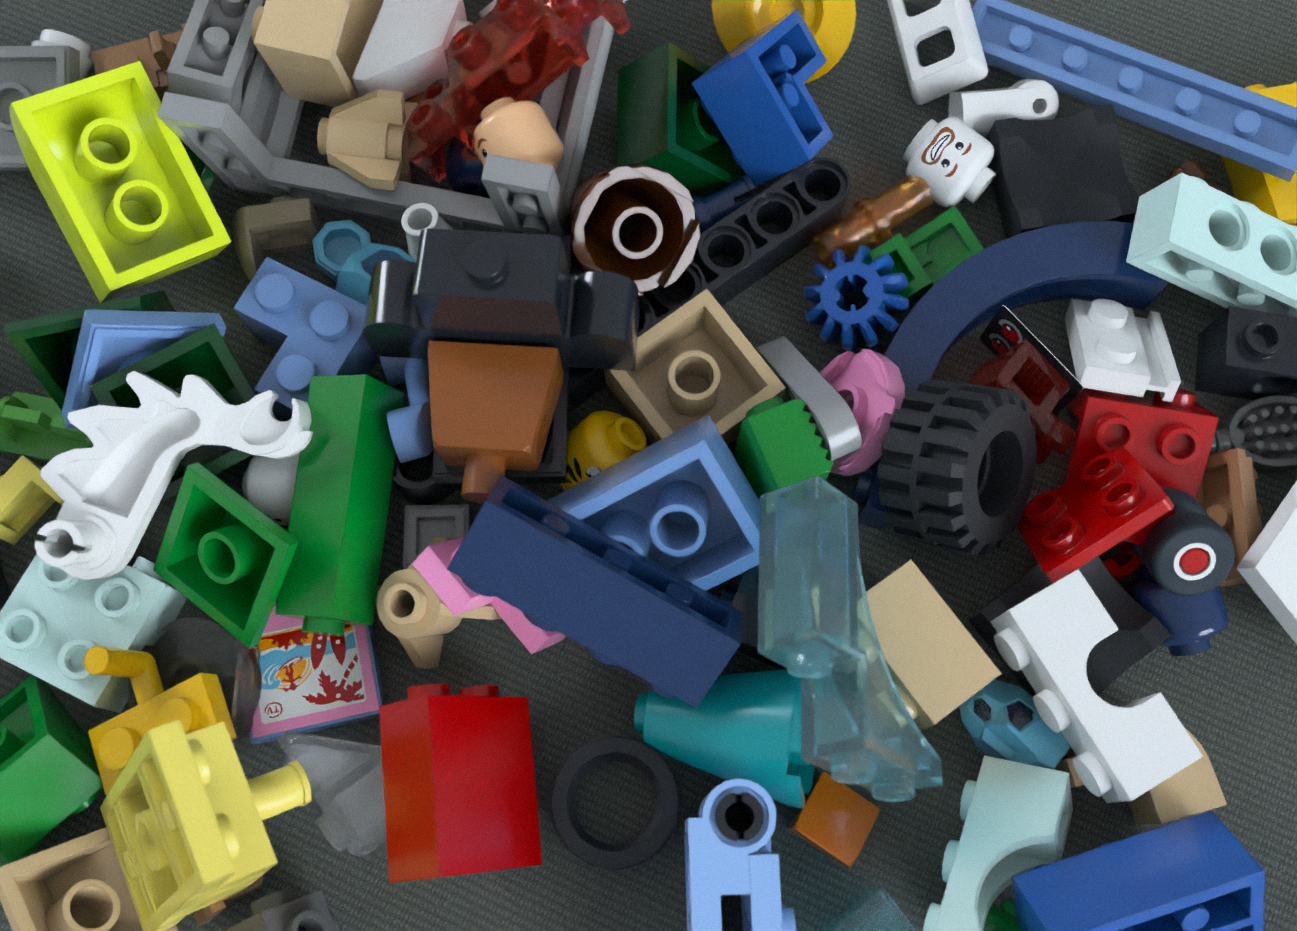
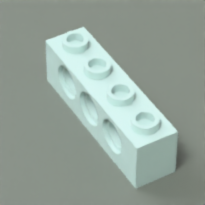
(1216, 246)

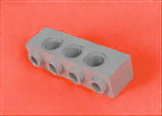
(215, 52)

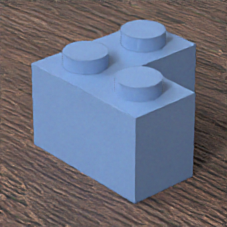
(310, 325)

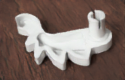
(135, 452)

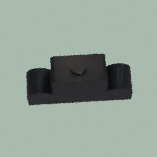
(501, 293)

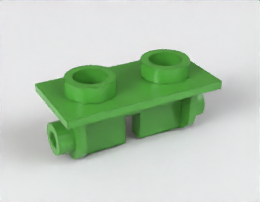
(36, 428)

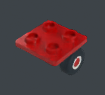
(1122, 502)

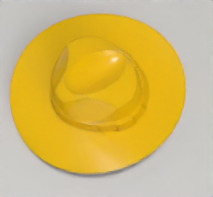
(828, 21)

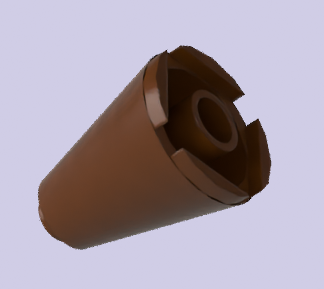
(634, 225)

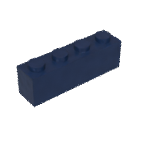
(598, 593)

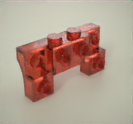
(505, 54)

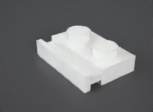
(1119, 350)

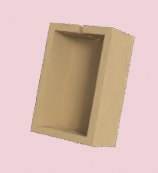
(314, 45)

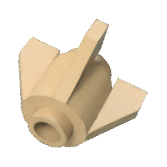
(369, 138)
(418, 615)

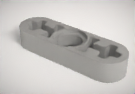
(828, 408)

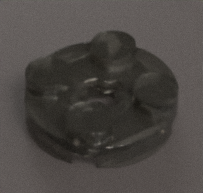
(207, 646)

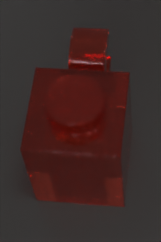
(1039, 385)

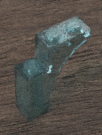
(822, 631)

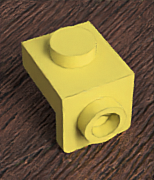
(23, 499)

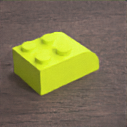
(117, 180)

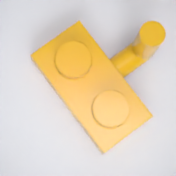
(194, 701)

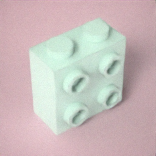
(59, 617)

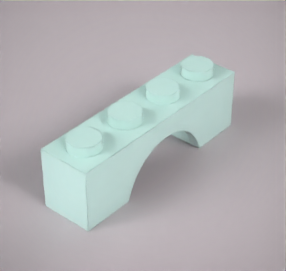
(1012, 824)

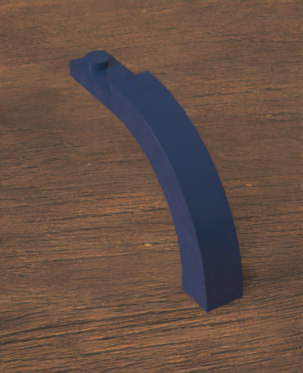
(1023, 270)

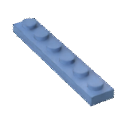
(1140, 86)

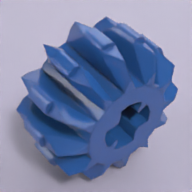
(879, 288)

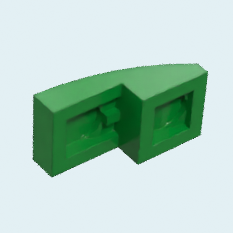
(930, 252)

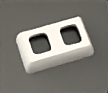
(950, 74)

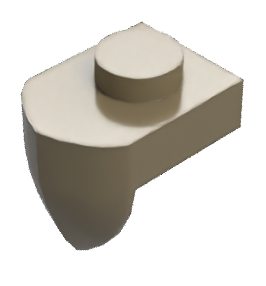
(273, 228)

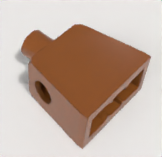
(491, 408)

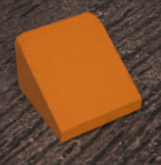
(835, 820)

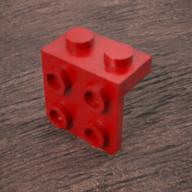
(1163, 436)

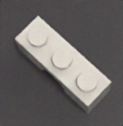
(1116, 748)

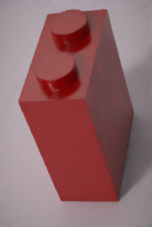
(458, 783)

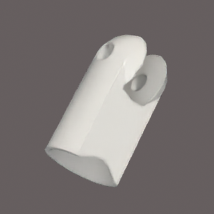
(1023, 100)

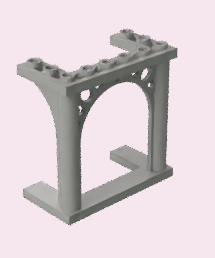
(525, 196)

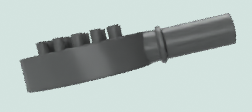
(1265, 432)

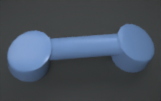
(410, 425)

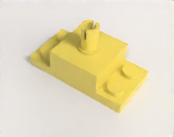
(192, 821)

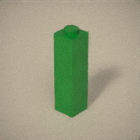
(340, 505)

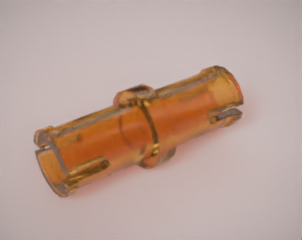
(873, 218)

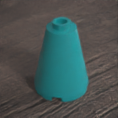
(738, 731)

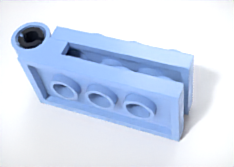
(734, 861)

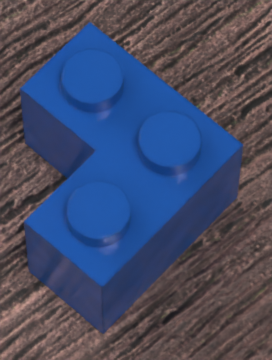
(762, 99)

